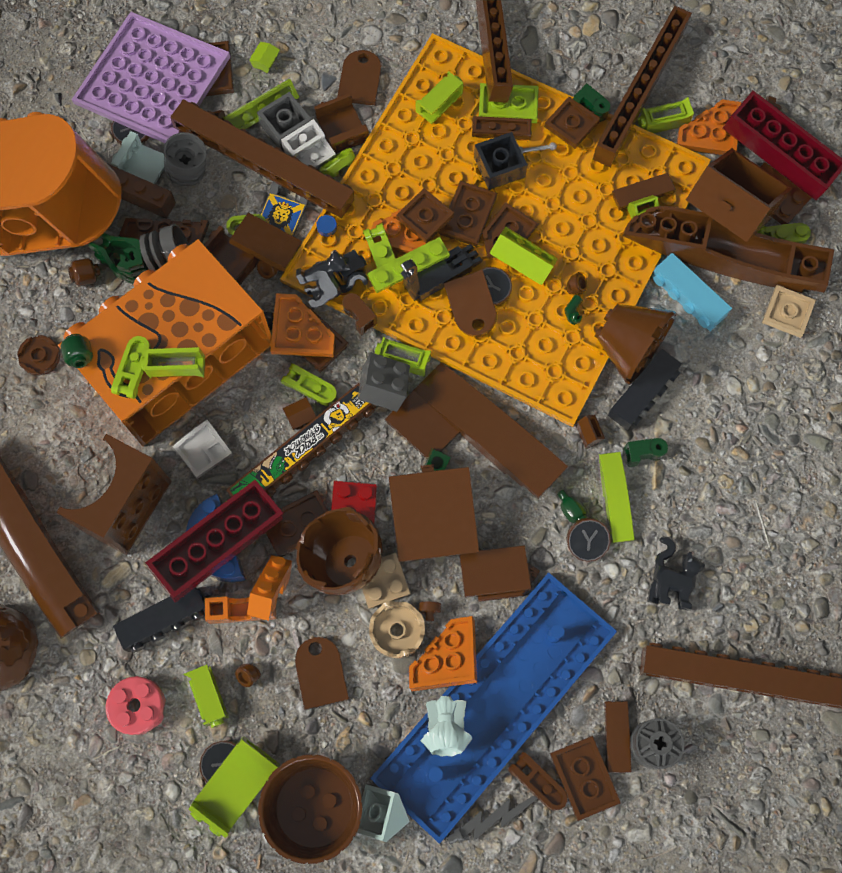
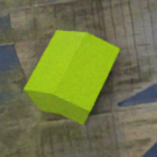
(264, 56)
(632, 207)

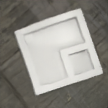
(202, 449)

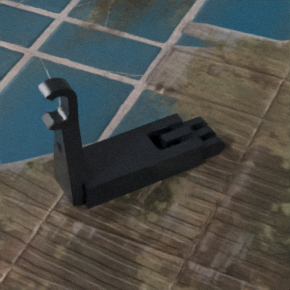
(430, 280)

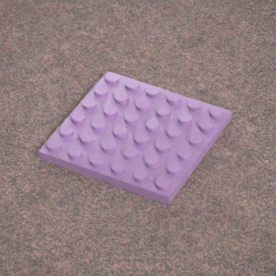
(148, 75)

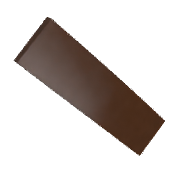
(491, 431)

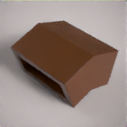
(299, 413)
(590, 431)

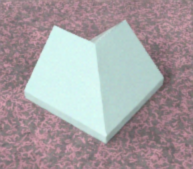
(381, 813)

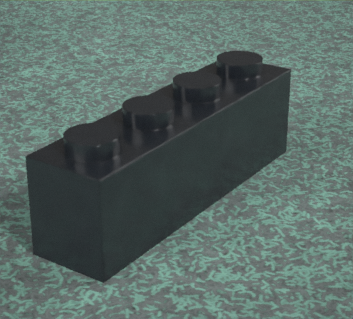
(644, 390)
(159, 619)

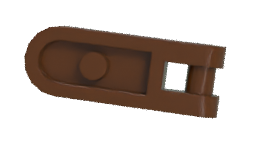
(539, 783)

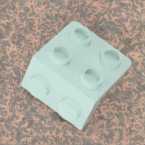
(139, 159)

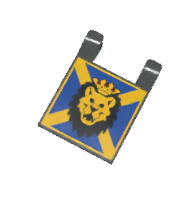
(282, 211)

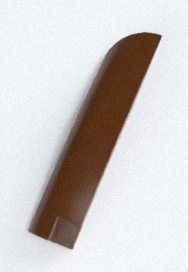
(711, 246)
(40, 561)

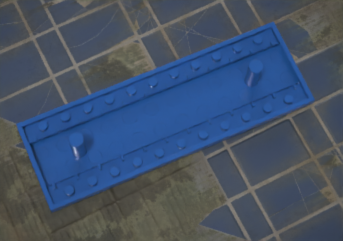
(517, 685)

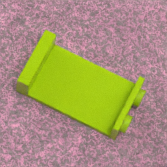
(233, 787)

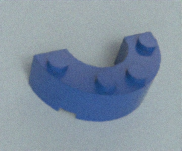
(232, 570)

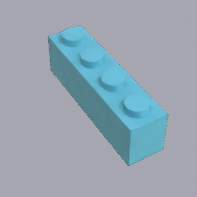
(691, 292)

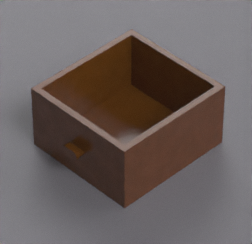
(738, 194)
(433, 513)

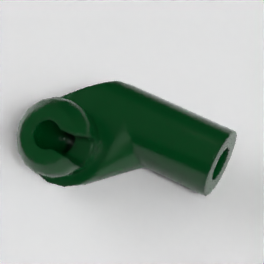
(571, 310)

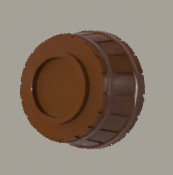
(310, 809)

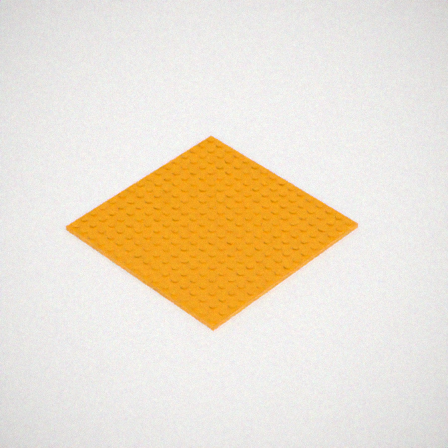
(532, 346)

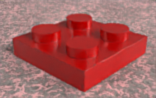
(356, 496)

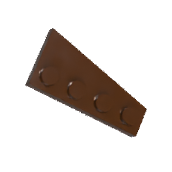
(137, 226)

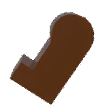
(363, 315)

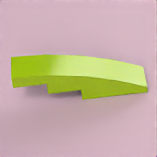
(616, 497)

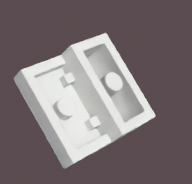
(308, 145)

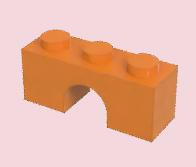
(268, 586)
(229, 610)

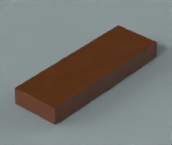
(496, 126)
(657, 186)
(617, 737)

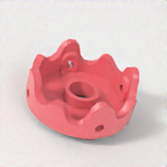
(151, 705)

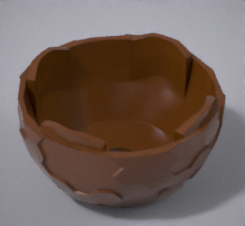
(331, 543)
(17, 646)

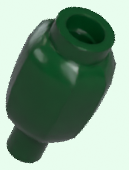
(572, 507)

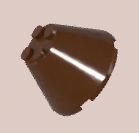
(632, 336)

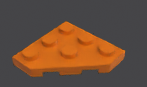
(706, 130)
(399, 235)
(299, 330)
(448, 658)

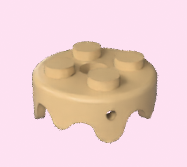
(389, 615)

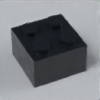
(500, 160)

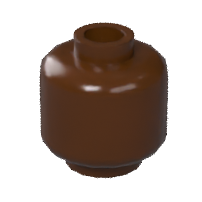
(83, 272)

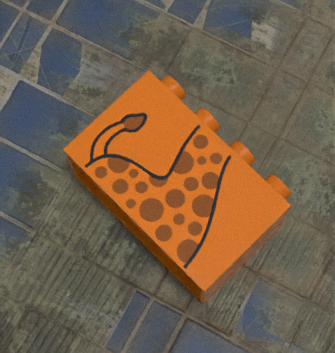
(177, 306)

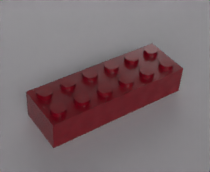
(784, 145)
(214, 540)

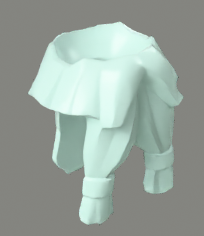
(446, 727)

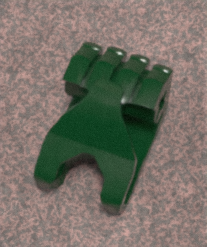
(121, 249)

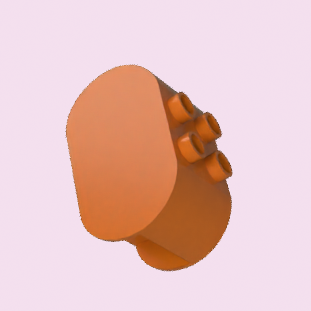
(52, 187)

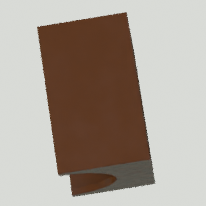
(128, 501)

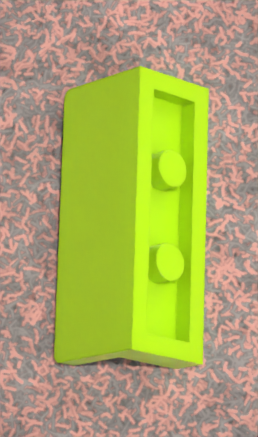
(523, 255)

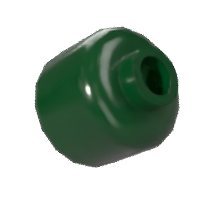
(76, 351)

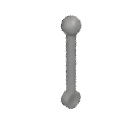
(552, 146)

